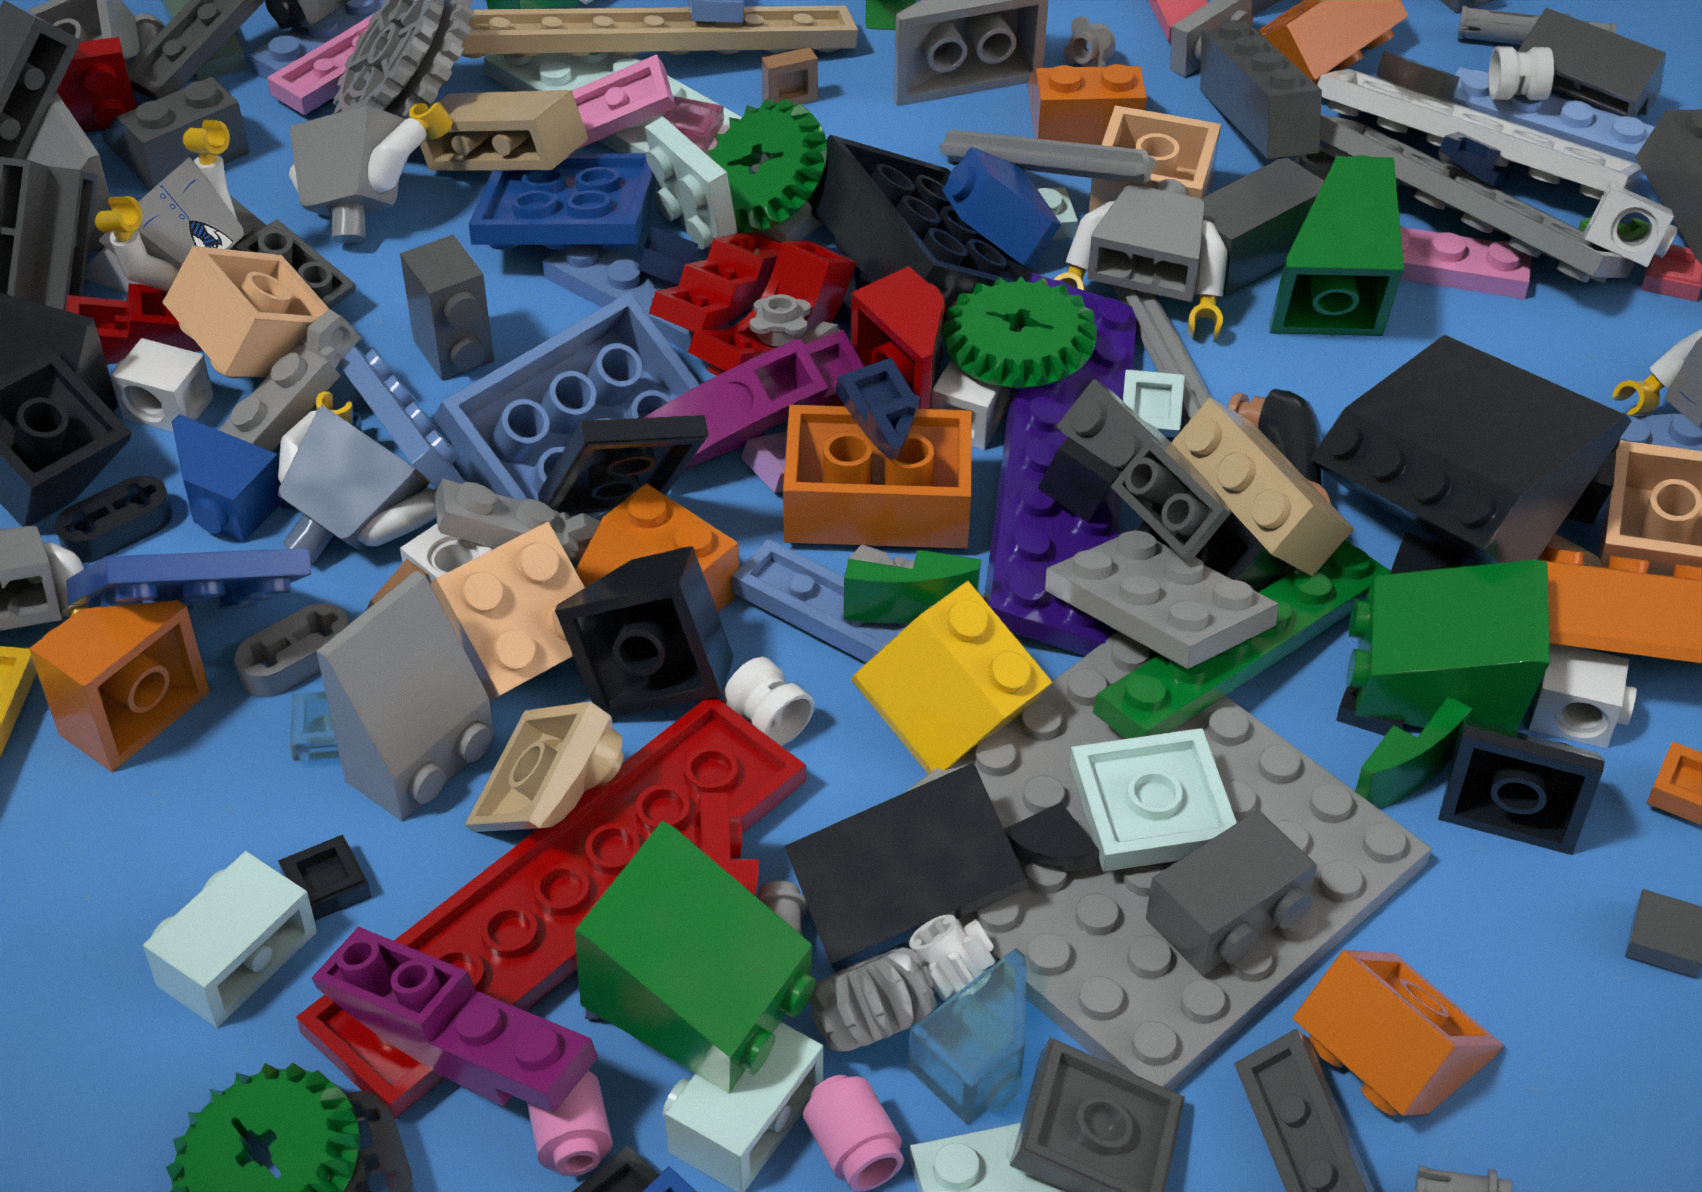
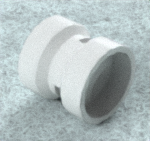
(1521, 73)
(764, 698)

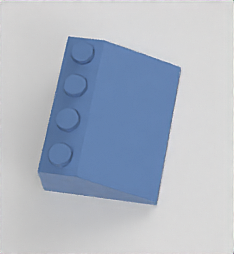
(526, 411)

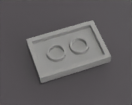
(1161, 598)

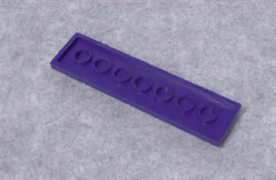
(1029, 525)

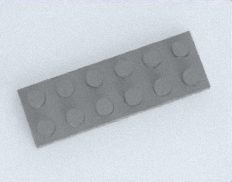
(1483, 205)

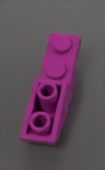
(759, 391)
(451, 1027)

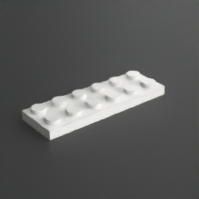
(1545, 154)

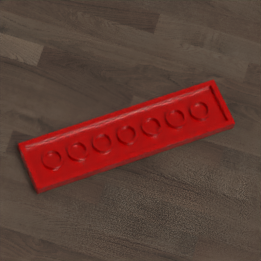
(522, 912)

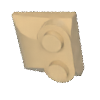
(548, 768)

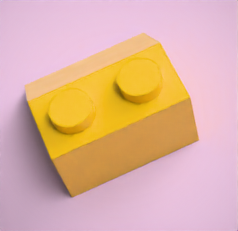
(951, 679)

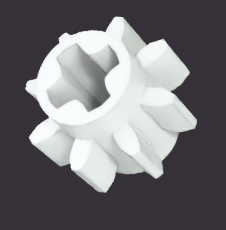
(952, 953)

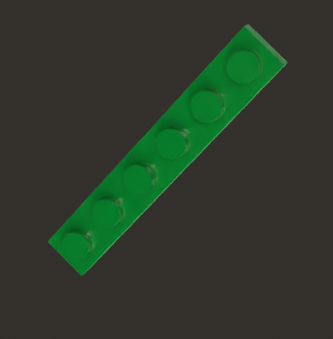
(1167, 694)

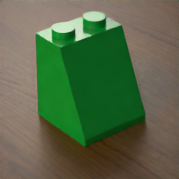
(1345, 255)
(1454, 636)
(691, 961)

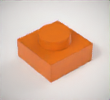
(1679, 783)

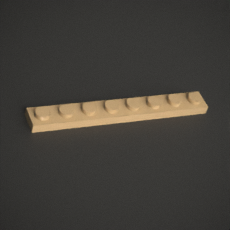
(656, 29)

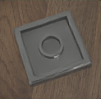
(1096, 1125)

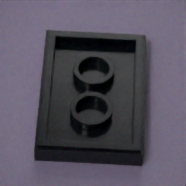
(618, 457)
(903, 865)

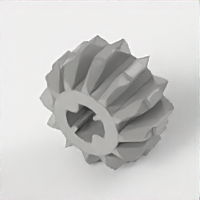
(872, 999)

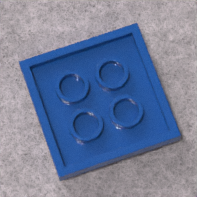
(578, 202)
(232, 577)

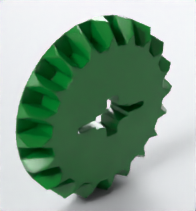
(795, 164)
(1050, 346)
(288, 1109)

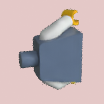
(347, 484)

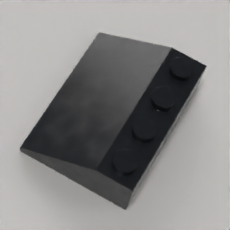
(896, 216)
(1472, 450)

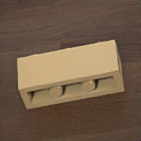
(507, 131)
(1262, 487)

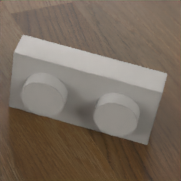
(1187, 32)

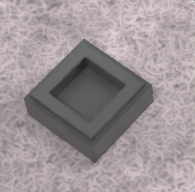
(1666, 933)

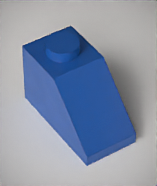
(1002, 205)
(226, 479)

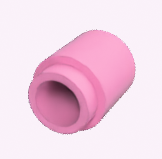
(854, 1132)
(576, 1133)

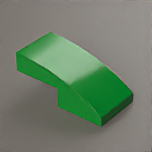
(901, 594)
(1408, 762)

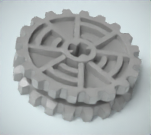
(404, 55)

